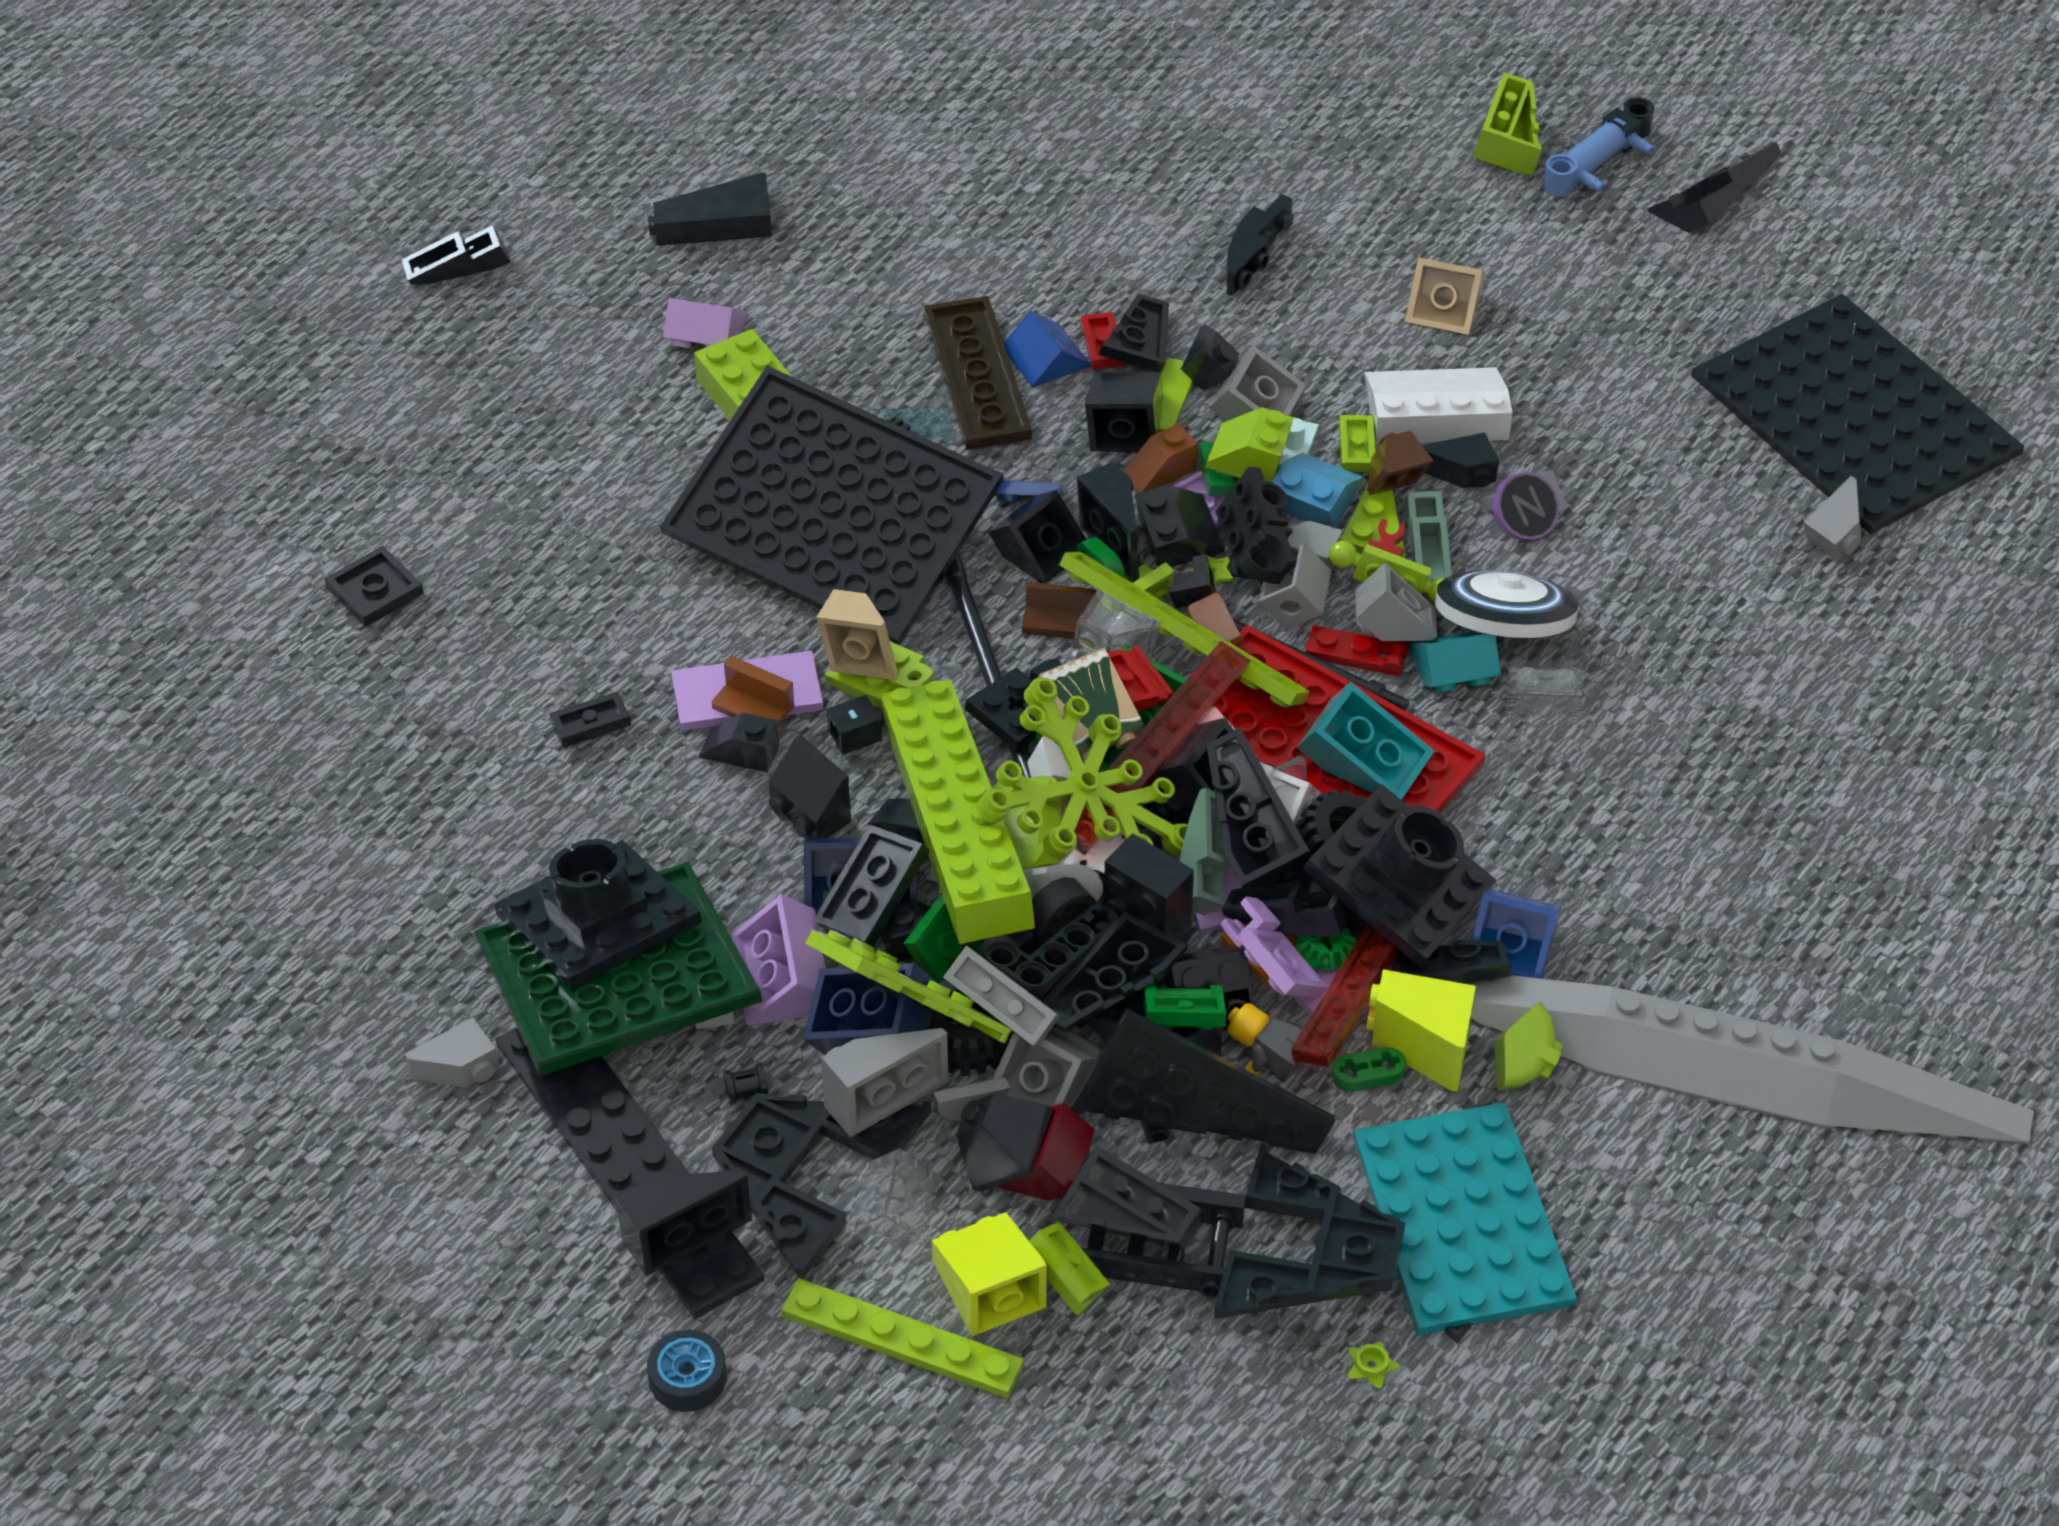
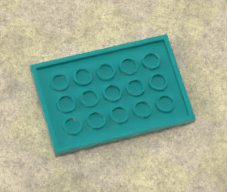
(1472, 1217)

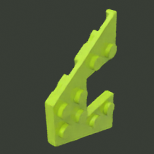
(884, 969)

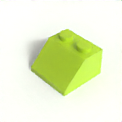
(1251, 441)

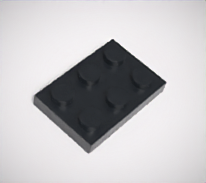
(871, 885)

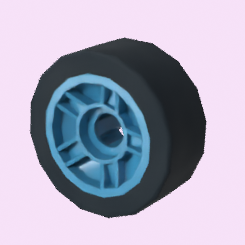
(672, 1357)

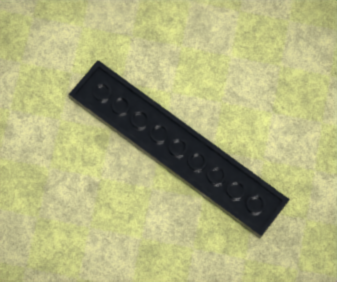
(626, 1149)

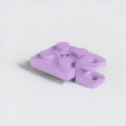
(1273, 952)

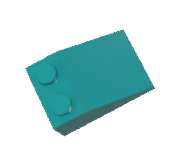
(1365, 744)

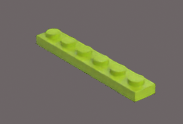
(903, 1338)

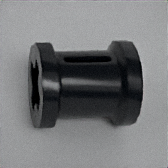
(745, 1083)

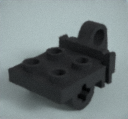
(1255, 530)

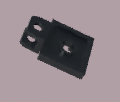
(993, 705)

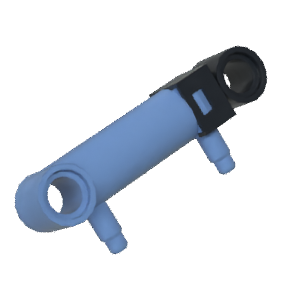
(1618, 133)

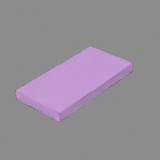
(699, 685)

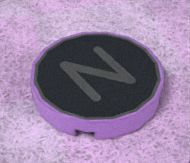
(1526, 506)

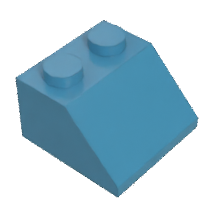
(1316, 489)

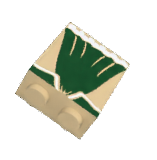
(1102, 688)

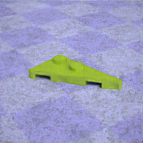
(1366, 519)

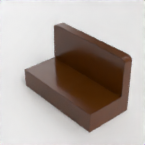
(1054, 609)

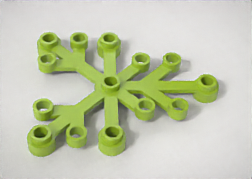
(1103, 732)

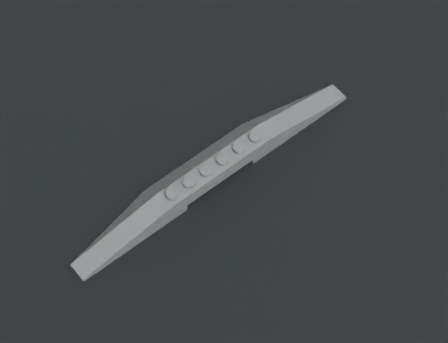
(1748, 1062)

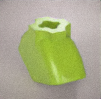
(1526, 1050)

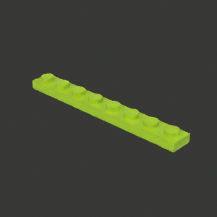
(1194, 636)

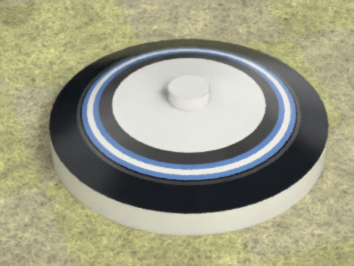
(1506, 603)

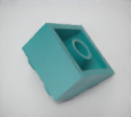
(1456, 659)

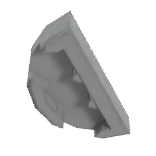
(953, 1100)

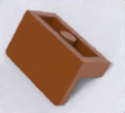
(753, 692)

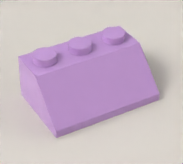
(780, 960)

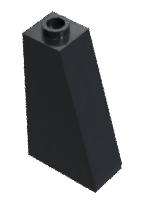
(714, 213)

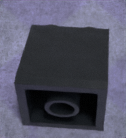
(1123, 410)

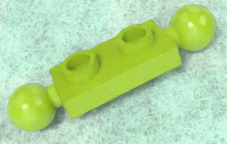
(1344, 554)

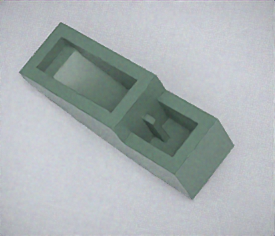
(1428, 532)
(1205, 854)

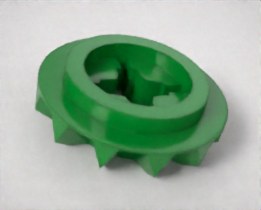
(1318, 955)

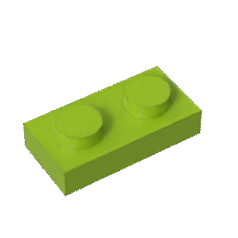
(1356, 442)

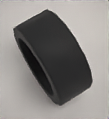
(1051, 900)

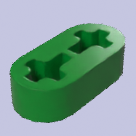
(1102, 554)
(1369, 1069)

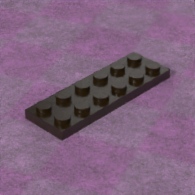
(977, 373)

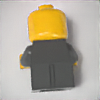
(1269, 1040)

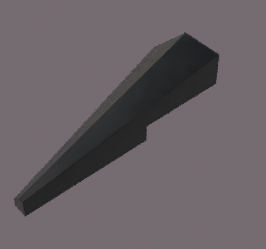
(1711, 196)

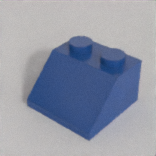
(1522, 925)

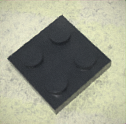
(374, 586)

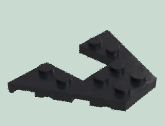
(770, 1143)
(1352, 1255)

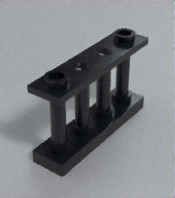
(1220, 1210)

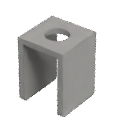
(1306, 588)

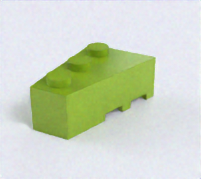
(1511, 127)

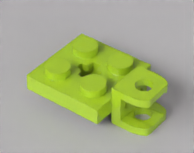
(911, 673)

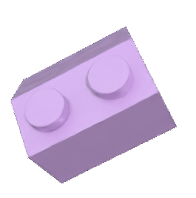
(701, 323)

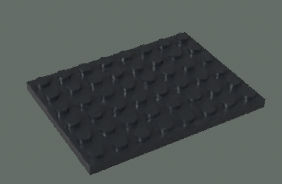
(1858, 404)
(831, 501)

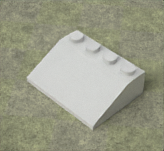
(1439, 403)

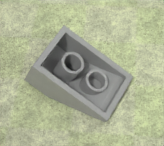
(882, 1075)

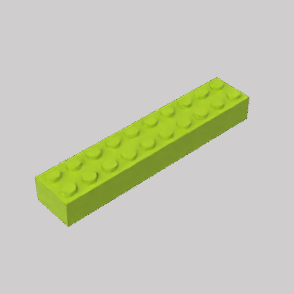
(944, 782)

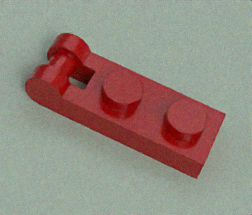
(1357, 650)

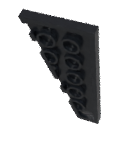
(1184, 1087)

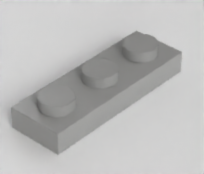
(1001, 996)

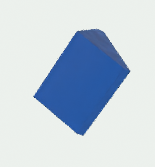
(1043, 350)

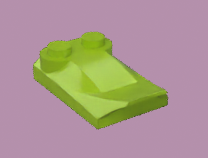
(1030, 846)

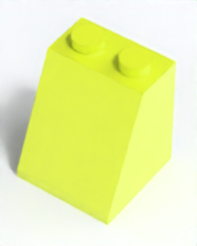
(1424, 1022)
(991, 1272)

